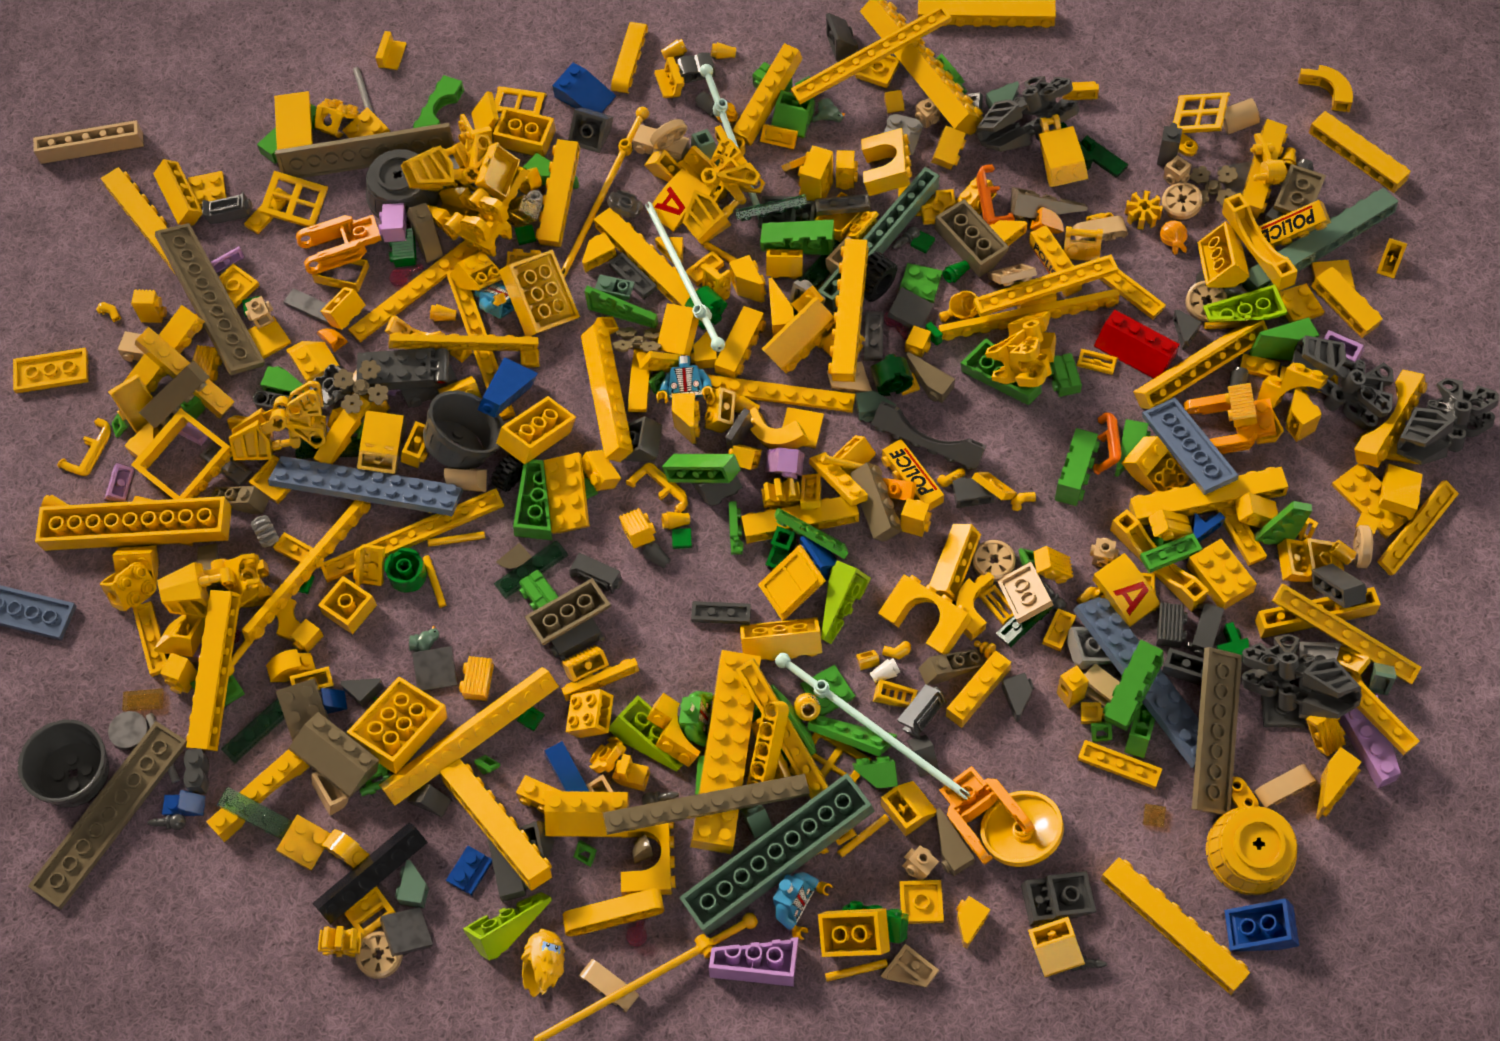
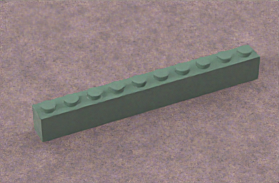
(890, 225)
(1341, 230)

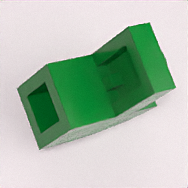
(782, 545)
(1233, 637)

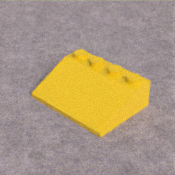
(539, 293)
(398, 724)

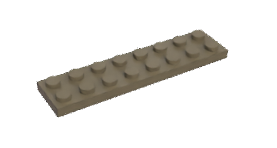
(1216, 731)

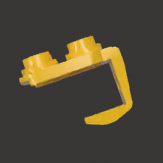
(338, 111)
(129, 587)

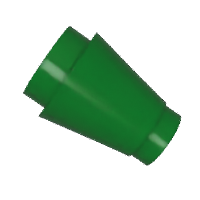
(955, 271)

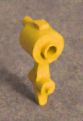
(1270, 170)

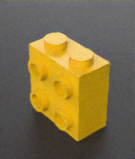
(589, 713)

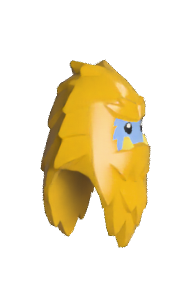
(542, 962)

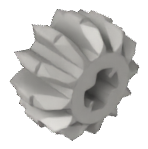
(265, 531)

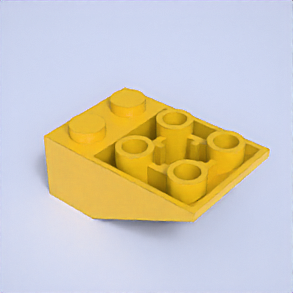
(380, 442)
(1154, 466)
(1335, 780)

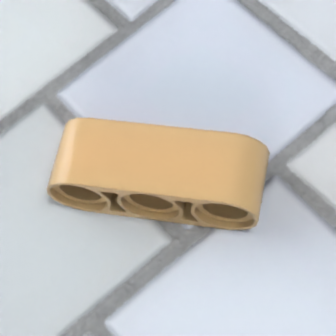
(1112, 228)
(1284, 786)
(607, 983)

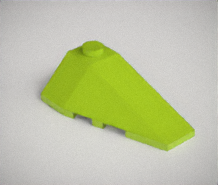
(1254, 305)
(844, 586)
(641, 734)
(497, 934)

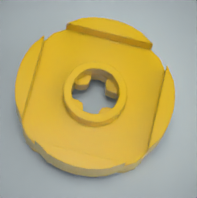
(605, 756)

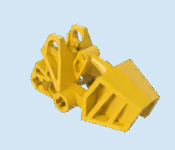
(435, 169)
(733, 175)
(460, 217)
(1025, 352)
(255, 435)
(186, 591)

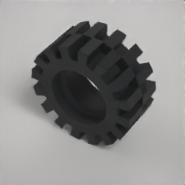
(507, 473)

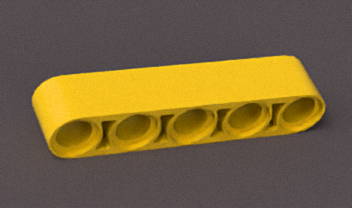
(628, 57)
(769, 740)
(613, 912)

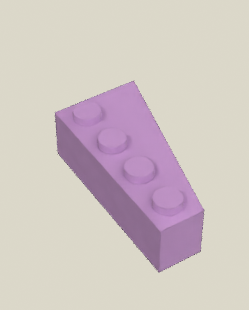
(785, 462)
(1372, 747)
(757, 962)

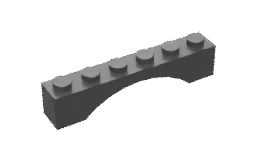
(892, 419)

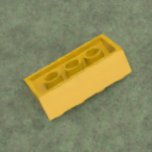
(1223, 258)
(800, 335)
(789, 636)
(581, 813)

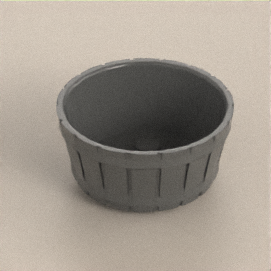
(385, 189)
(456, 419)
(56, 751)

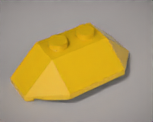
(311, 358)

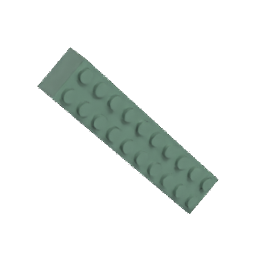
(777, 854)

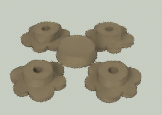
(1214, 187)
(637, 341)
(361, 386)

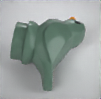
(828, 111)
(424, 640)

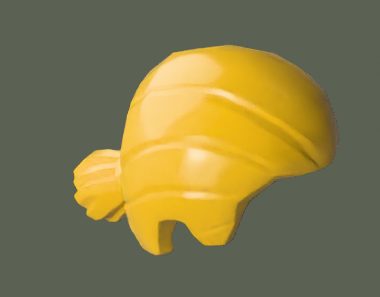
(960, 306)

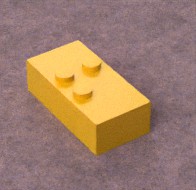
(536, 430)

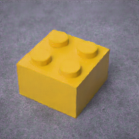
(347, 605)

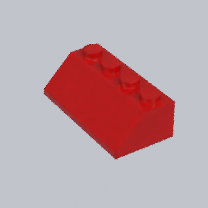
(1136, 345)

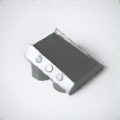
(330, 392)

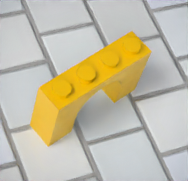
(894, 174)
(910, 593)
(661, 873)

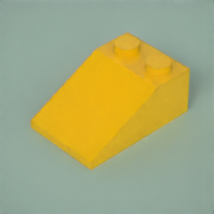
(1062, 156)
(781, 308)

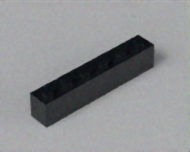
(369, 873)

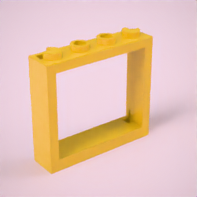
(164, 438)

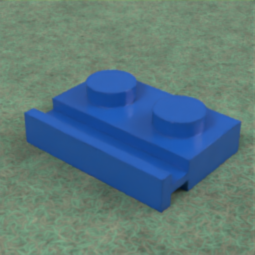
(469, 870)

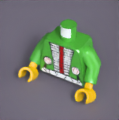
(695, 716)

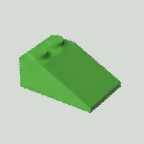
(1281, 340)

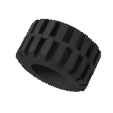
(879, 276)

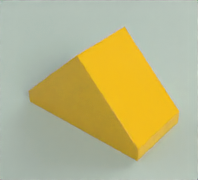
(677, 243)
(1391, 258)

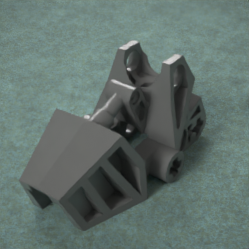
(999, 126)
(1357, 387)
(1445, 422)
(1332, 686)

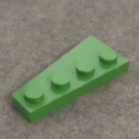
(613, 306)
(1285, 524)
(814, 534)
(850, 734)

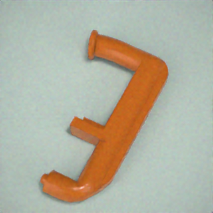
(985, 196)
(1112, 437)

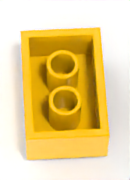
(524, 132)
(816, 173)
(1222, 574)
(854, 932)

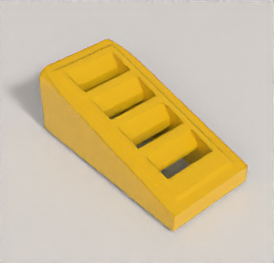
(885, 699)

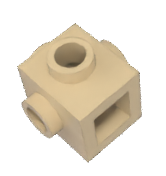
(927, 113)
(1177, 171)
(259, 312)
(1103, 552)
(919, 862)

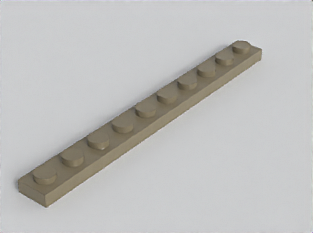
(705, 804)

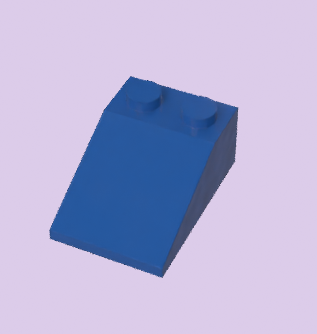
(581, 89)
(1262, 926)

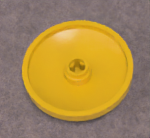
(1009, 843)

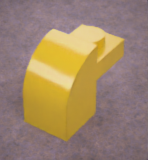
(288, 664)
(631, 774)
(345, 848)

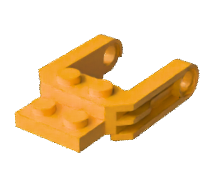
(355, 234)
(1245, 434)
(982, 796)

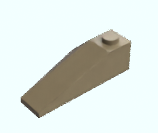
(1027, 203)

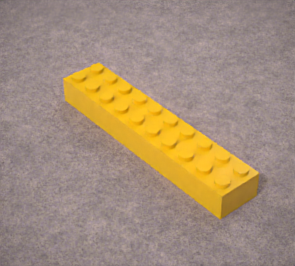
(926, 69)
(133, 523)
(725, 751)

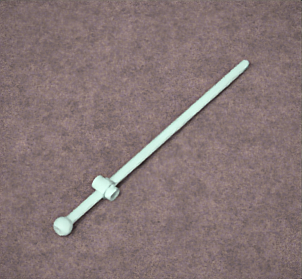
(719, 110)
(700, 311)
(822, 690)

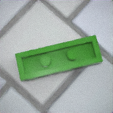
(1170, 553)

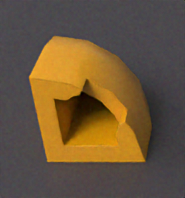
(1048, 218)
(332, 338)

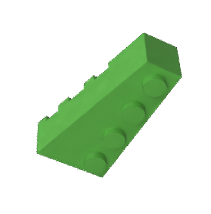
(810, 236)
(982, 368)
(1076, 466)
(532, 507)
(1134, 685)

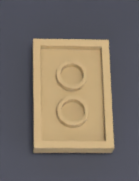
(1010, 274)
(1025, 592)

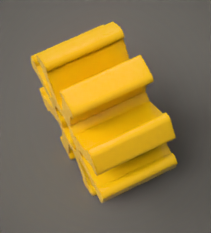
(1143, 210)
(781, 494)
(339, 941)

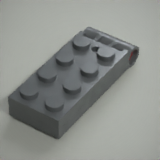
(408, 368)

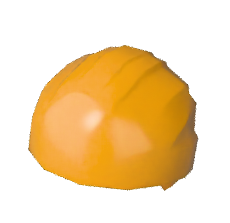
(1174, 234)

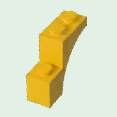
(1295, 376)
(672, 740)

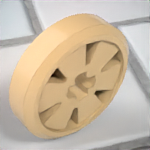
(668, 134)
(1179, 210)
(1201, 291)
(1363, 546)
(992, 549)
(372, 966)

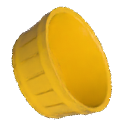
(1239, 863)

